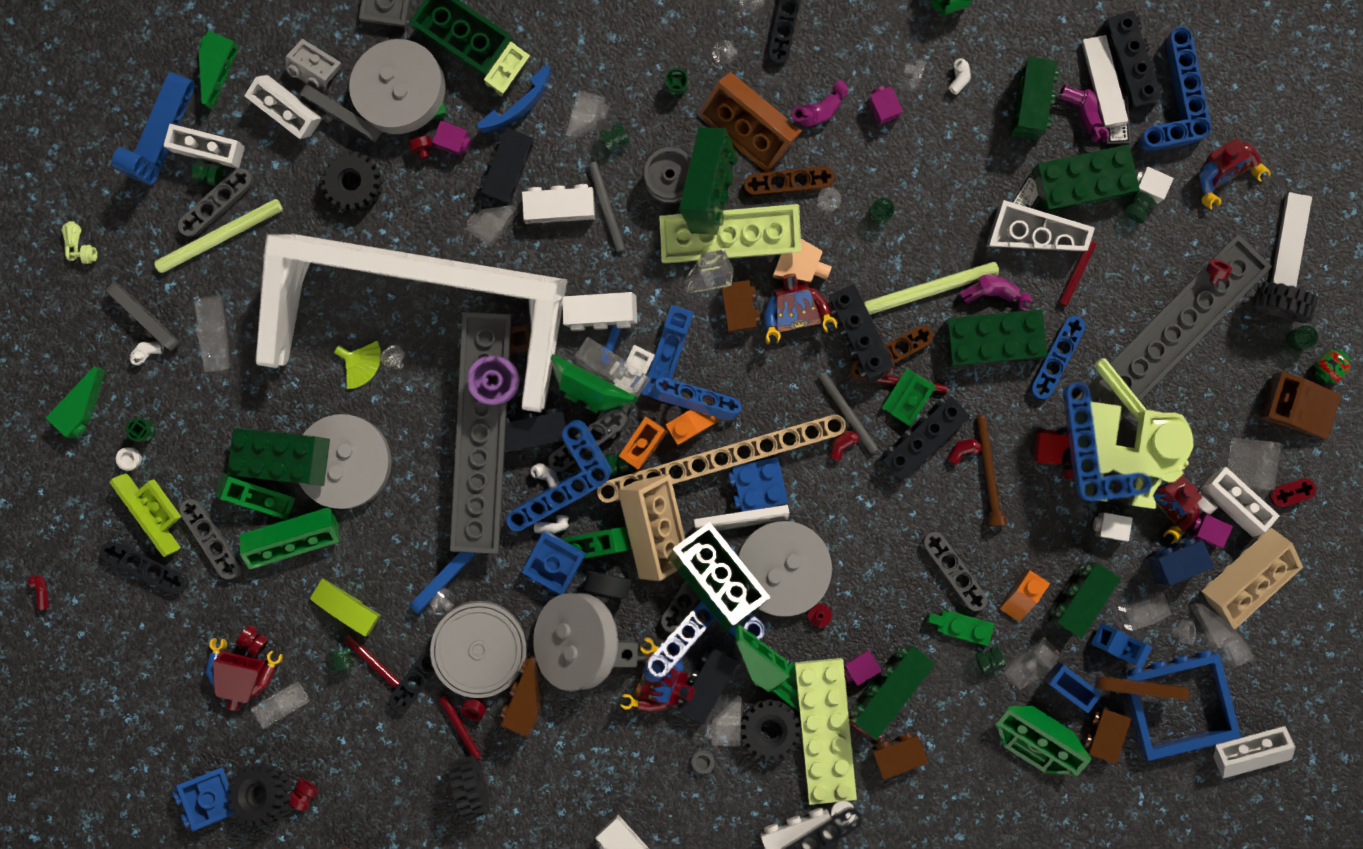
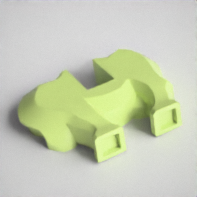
(1159, 451)

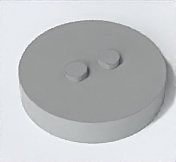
(397, 86)
(356, 462)
(788, 565)
(575, 641)
(478, 649)

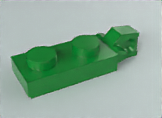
(963, 627)

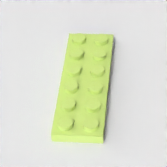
(743, 234)
(825, 731)

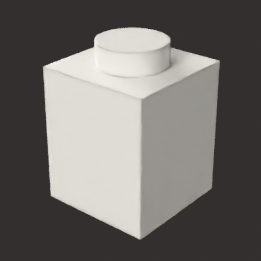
(1154, 183)
(1112, 526)

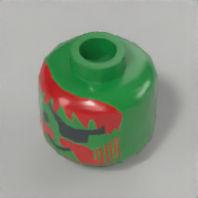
(1332, 366)

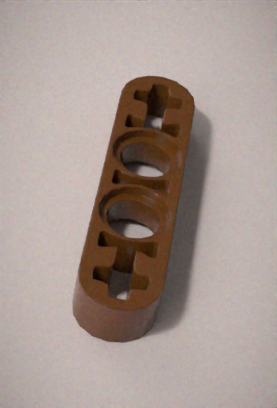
(789, 184)
(895, 356)
(1142, 687)

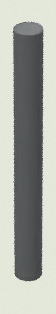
(606, 207)
(848, 413)

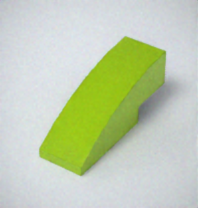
(345, 607)

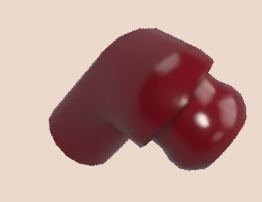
(842, 441)
(964, 447)
(41, 592)

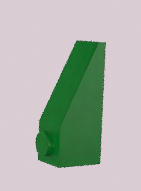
(215, 62)
(78, 406)
(254, 496)
(601, 542)
(763, 663)

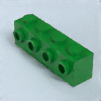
(289, 538)

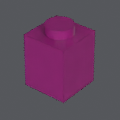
(884, 105)
(451, 139)
(1211, 531)
(861, 667)

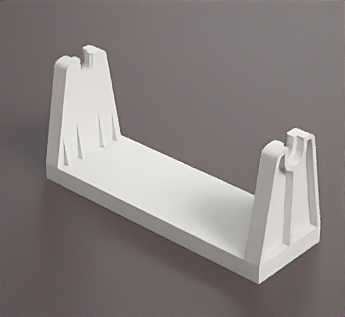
(289, 259)

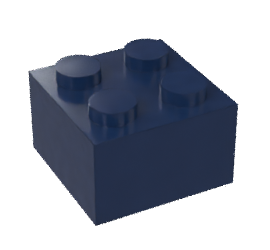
(1179, 562)

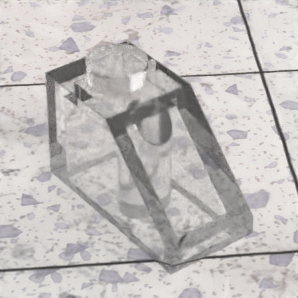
(586, 114)
(491, 223)
(710, 272)
(1144, 611)
(1032, 663)
(280, 705)
(726, 724)

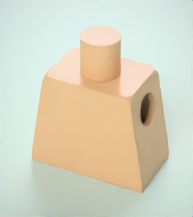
(802, 264)

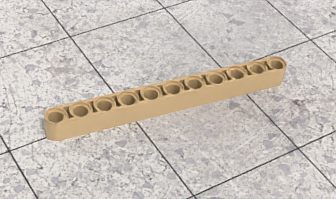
(731, 452)

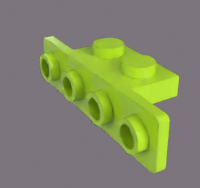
(151, 510)

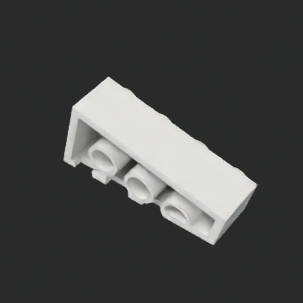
(1032, 229)

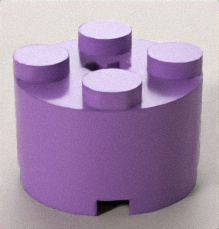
(479, 380)

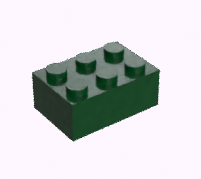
(1034, 98)
(1083, 598)

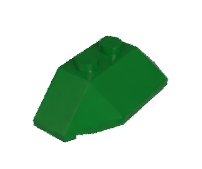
(589, 388)
(1041, 741)

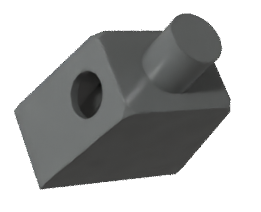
(634, 654)

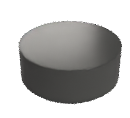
(702, 761)

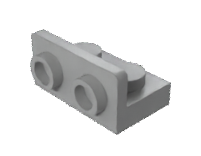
(311, 65)

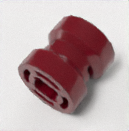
(252, 641)
(302, 794)

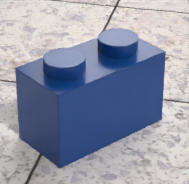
(1073, 687)

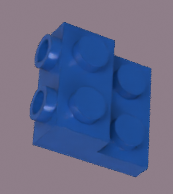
(758, 485)
(553, 563)
(204, 799)

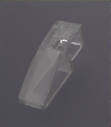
(212, 333)
(612, 367)
(1222, 635)

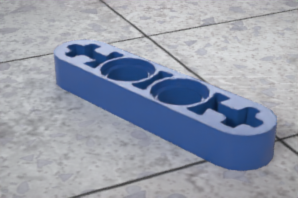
(1055, 356)
(696, 402)
(441, 580)

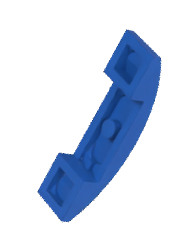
(494, 122)
(669, 347)

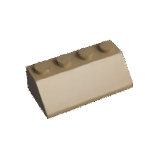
(652, 525)
(1253, 578)

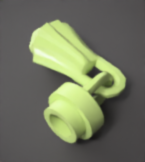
(71, 233)

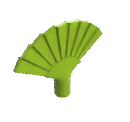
(360, 364)

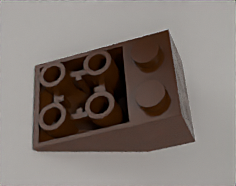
(1300, 405)
(526, 701)

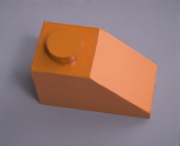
(689, 425)
(643, 443)
(1024, 595)

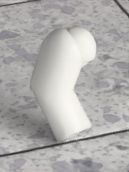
(962, 75)
(143, 351)
(545, 473)
(560, 525)

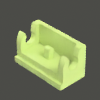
(506, 68)

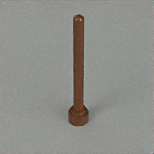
(996, 516)

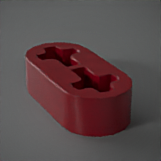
(1294, 497)

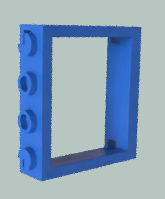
(1188, 743)

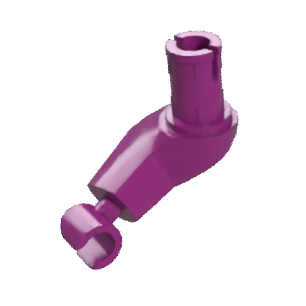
(1087, 110)
(817, 113)
(996, 286)

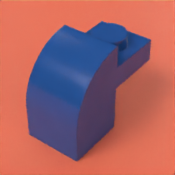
(1121, 645)

